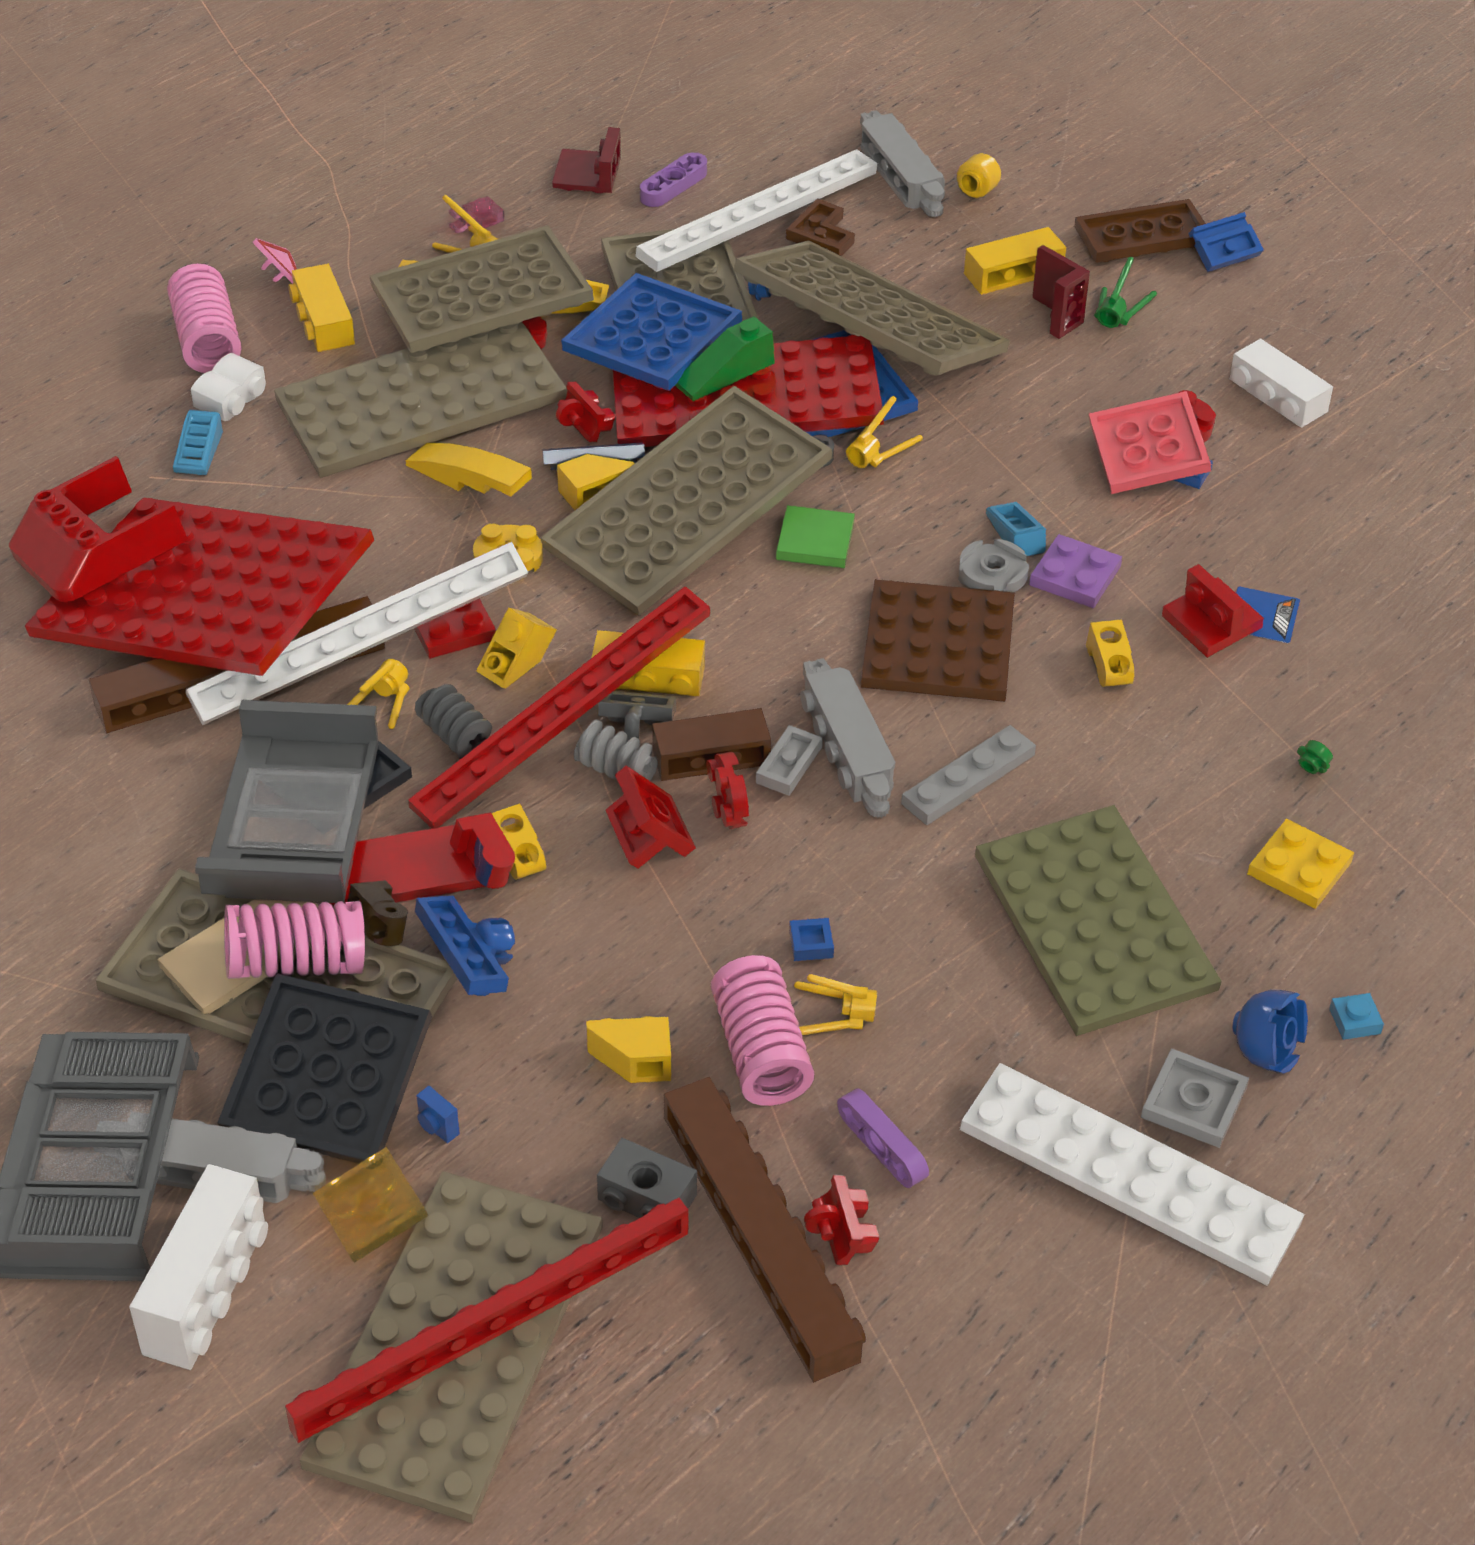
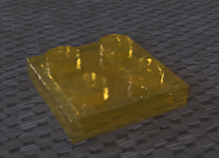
(370, 1204)

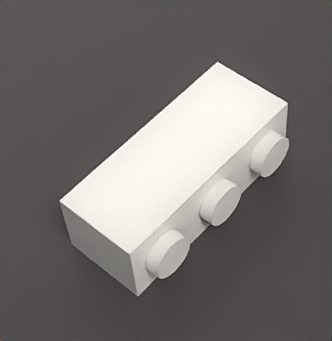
(1281, 382)

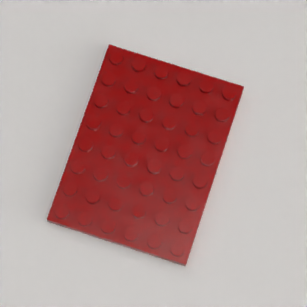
(217, 599)

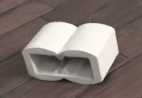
(228, 386)

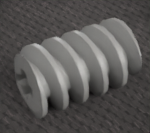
(610, 754)

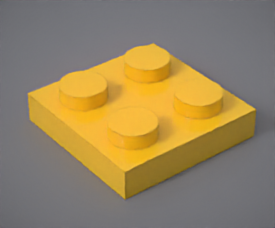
(1300, 863)

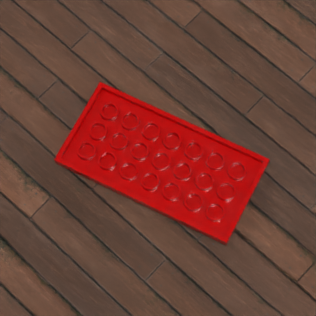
(811, 385)

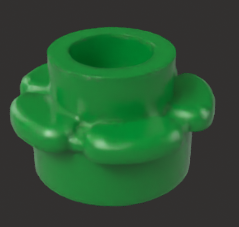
(1314, 757)

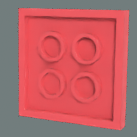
(1149, 442)

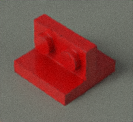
(1211, 613)
(646, 819)

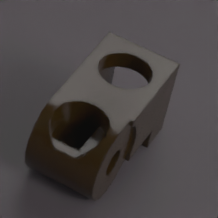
(382, 916)

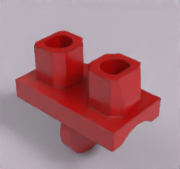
(583, 412)
(836, 1220)

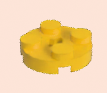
(523, 538)

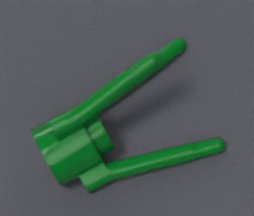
(1113, 309)

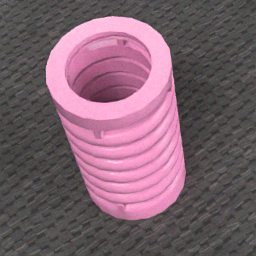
(202, 316)
(284, 924)
(762, 1030)

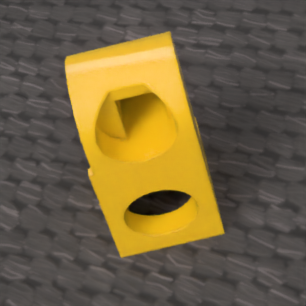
(1111, 655)
(523, 841)

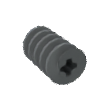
(453, 719)

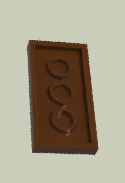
(1139, 230)

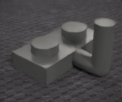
(635, 707)

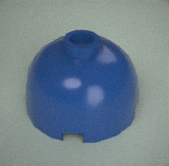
(1271, 1028)

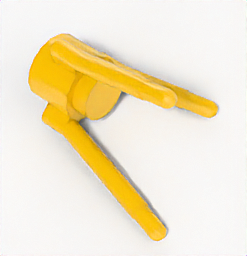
(480, 235)
(865, 447)
(386, 681)
(856, 1002)

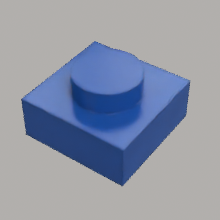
(811, 939)
(437, 1115)

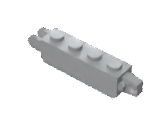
(902, 163)
(849, 735)
(267, 1157)

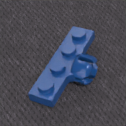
(468, 947)

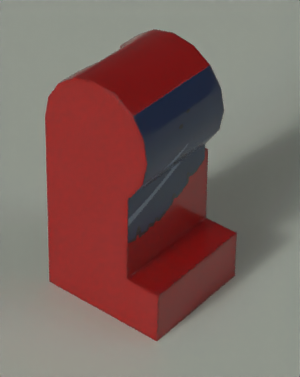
(485, 847)

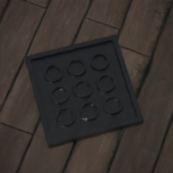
(326, 1068)

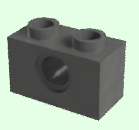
(637, 1167)

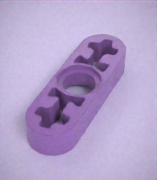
(659, 189)
(883, 1138)

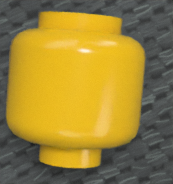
(978, 175)

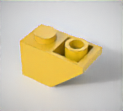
(515, 647)
(632, 1047)

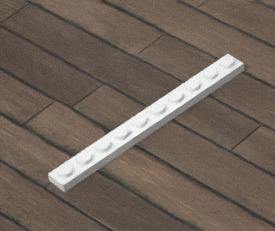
(755, 210)
(361, 631)

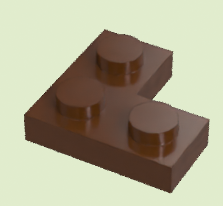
(819, 226)

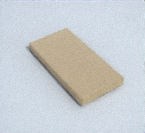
(201, 969)

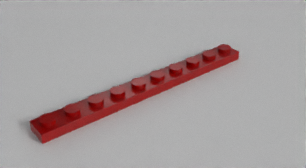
(558, 708)
(482, 1322)

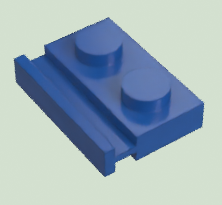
(1226, 242)

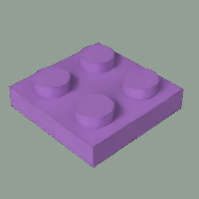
(1075, 571)

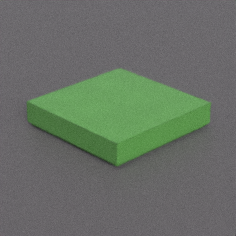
(815, 536)

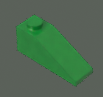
(729, 358)

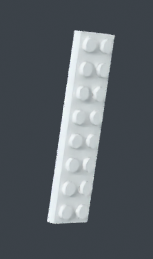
(1133, 1173)

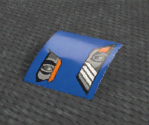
(1276, 609)

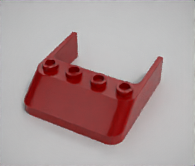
(72, 552)

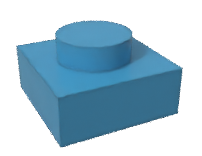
(1356, 1016)

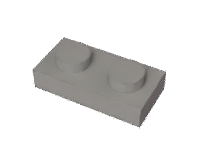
(789, 760)

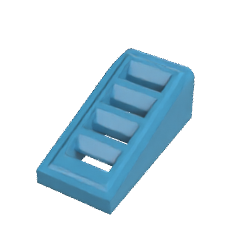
(198, 440)
(1020, 529)

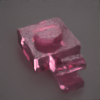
(482, 210)

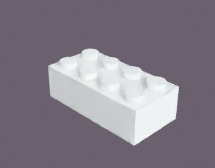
(199, 1267)

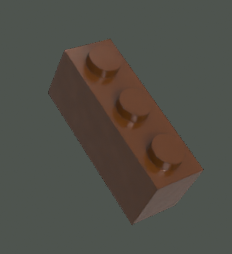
(688, 743)

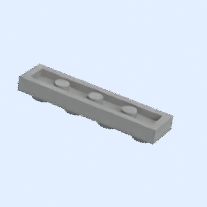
(968, 775)

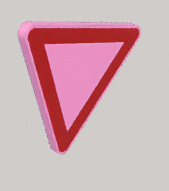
(279, 257)

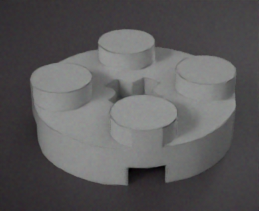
(978, 560)

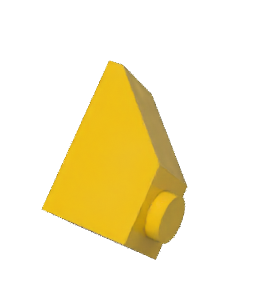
(586, 476)

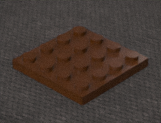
(938, 640)

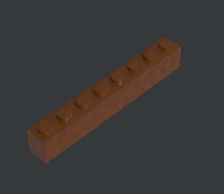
(160, 685)
(763, 1230)

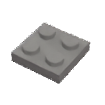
(1195, 1098)

